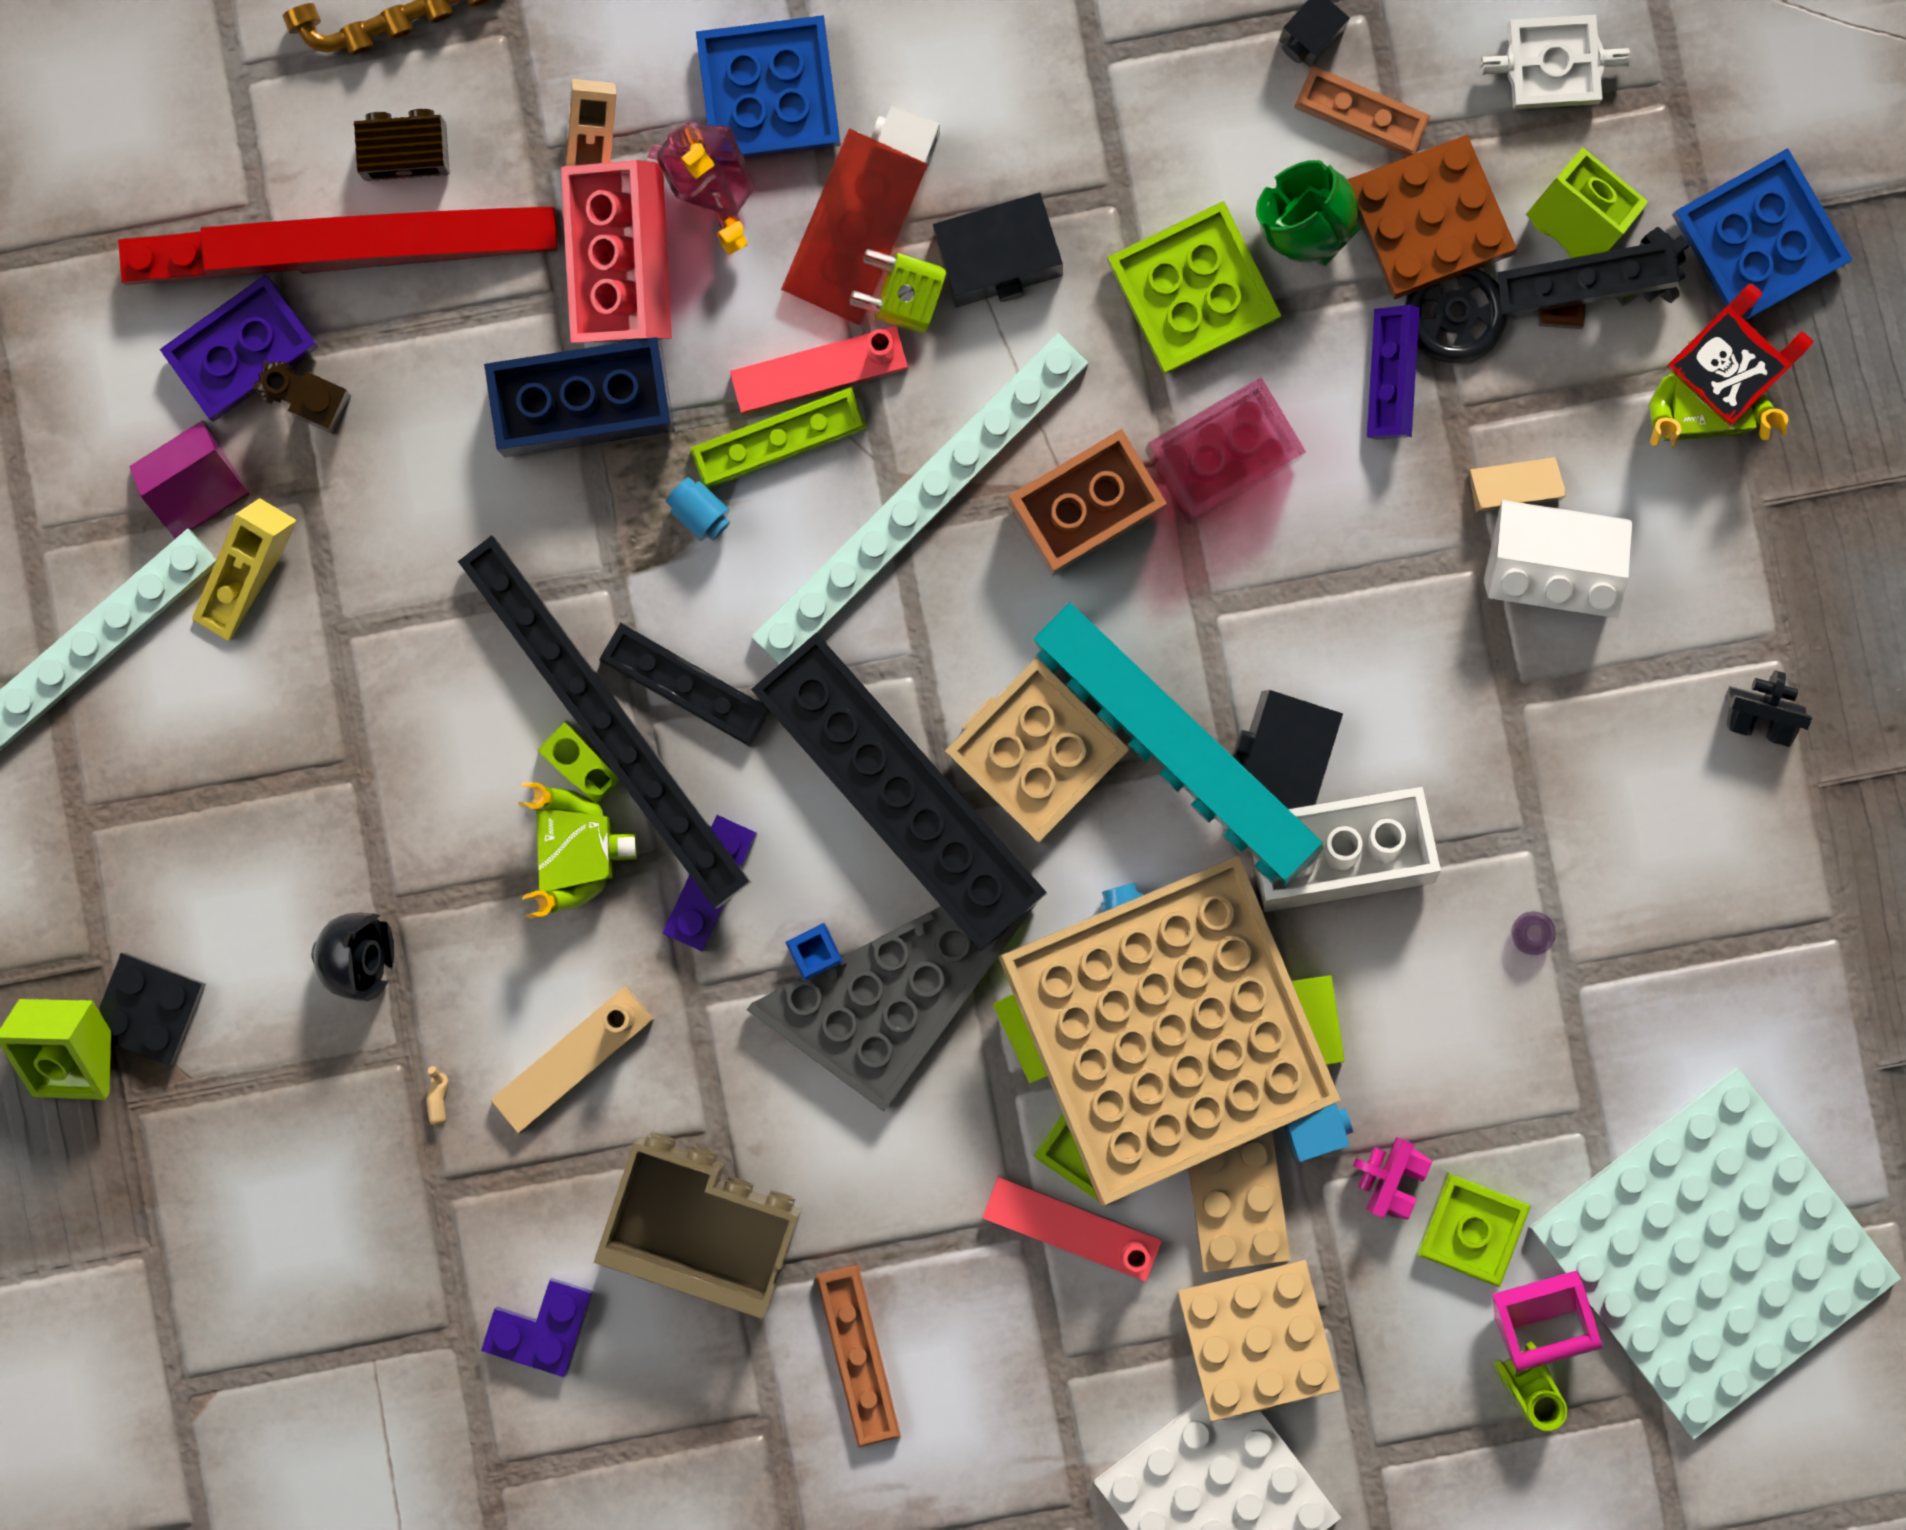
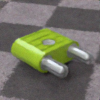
(907, 292)

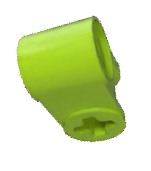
(1529, 1387)

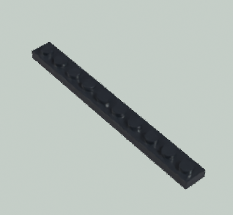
(604, 722)

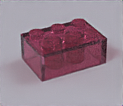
(1225, 450)

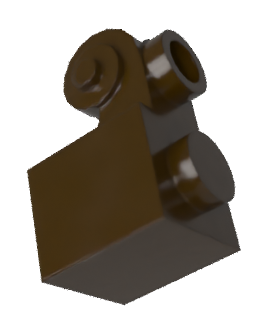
(309, 397)

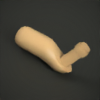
(435, 1096)

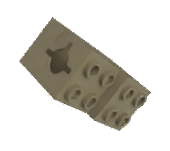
(696, 1232)

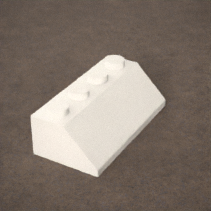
(1368, 849)

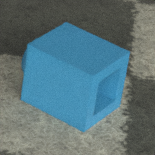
(1319, 1132)

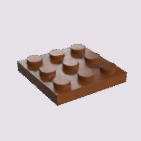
(1431, 217)

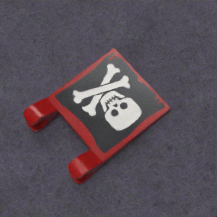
(1732, 362)

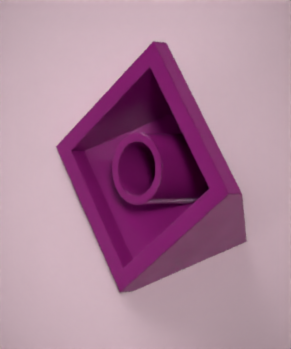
(188, 480)

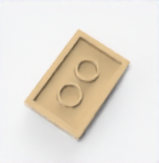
(1240, 1207)

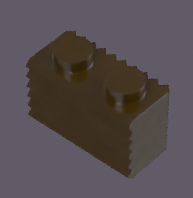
(401, 145)

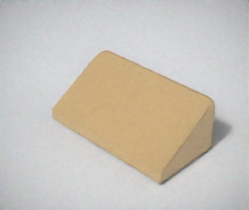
(1517, 482)

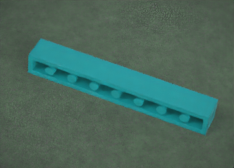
(1178, 744)

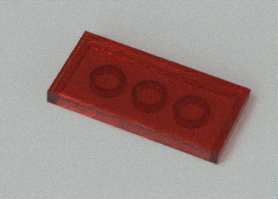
(857, 211)

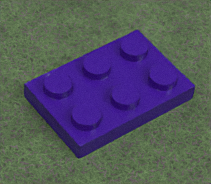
(227, 348)

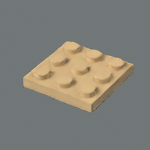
(1037, 750)
(1258, 1341)

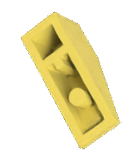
(243, 567)

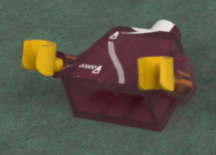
(710, 172)

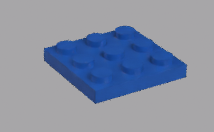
(770, 85)
(1763, 233)

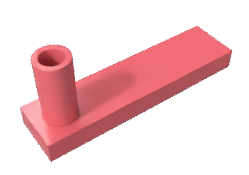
(819, 370)
(1072, 1228)

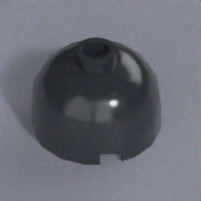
(353, 955)

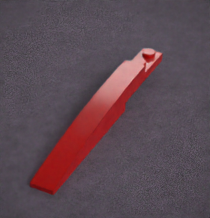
(337, 243)

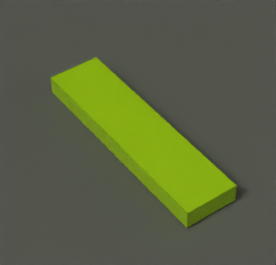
(778, 438)

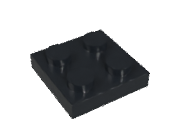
(149, 1008)

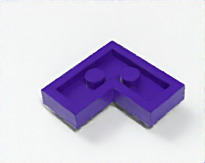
(544, 1341)

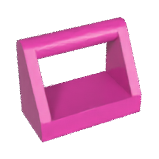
(1541, 1302)

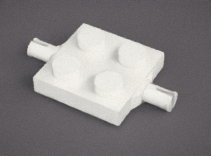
(1554, 61)

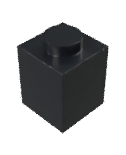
(1312, 31)

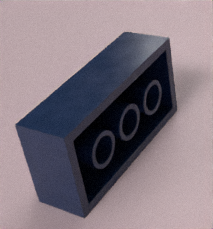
(579, 397)

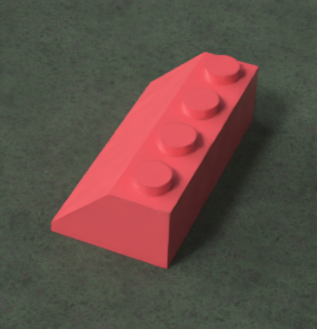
(616, 251)

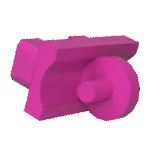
(1400, 1161)

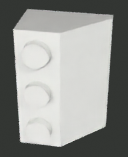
(1559, 559)

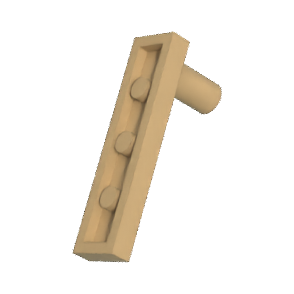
(572, 1059)

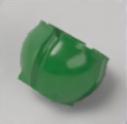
(1308, 212)

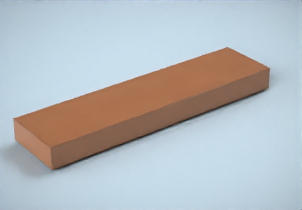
(858, 1355)

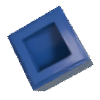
(814, 951)

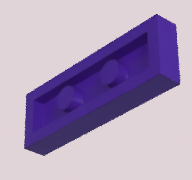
(1393, 372)
(693, 913)

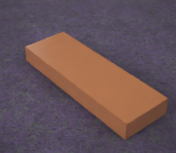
(1362, 111)

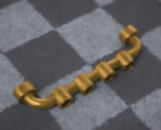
(358, 35)

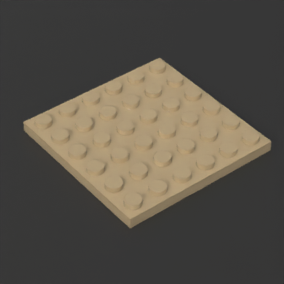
(1169, 1029)

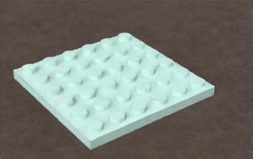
(1715, 1252)

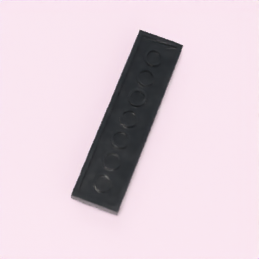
(899, 792)

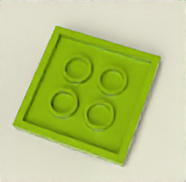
(1193, 287)

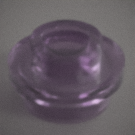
(1520, 937)

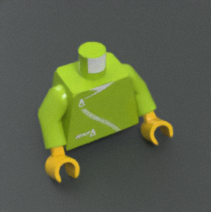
(1682, 415)
(573, 849)

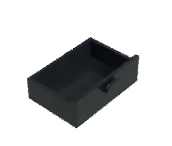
(998, 250)
(1289, 747)

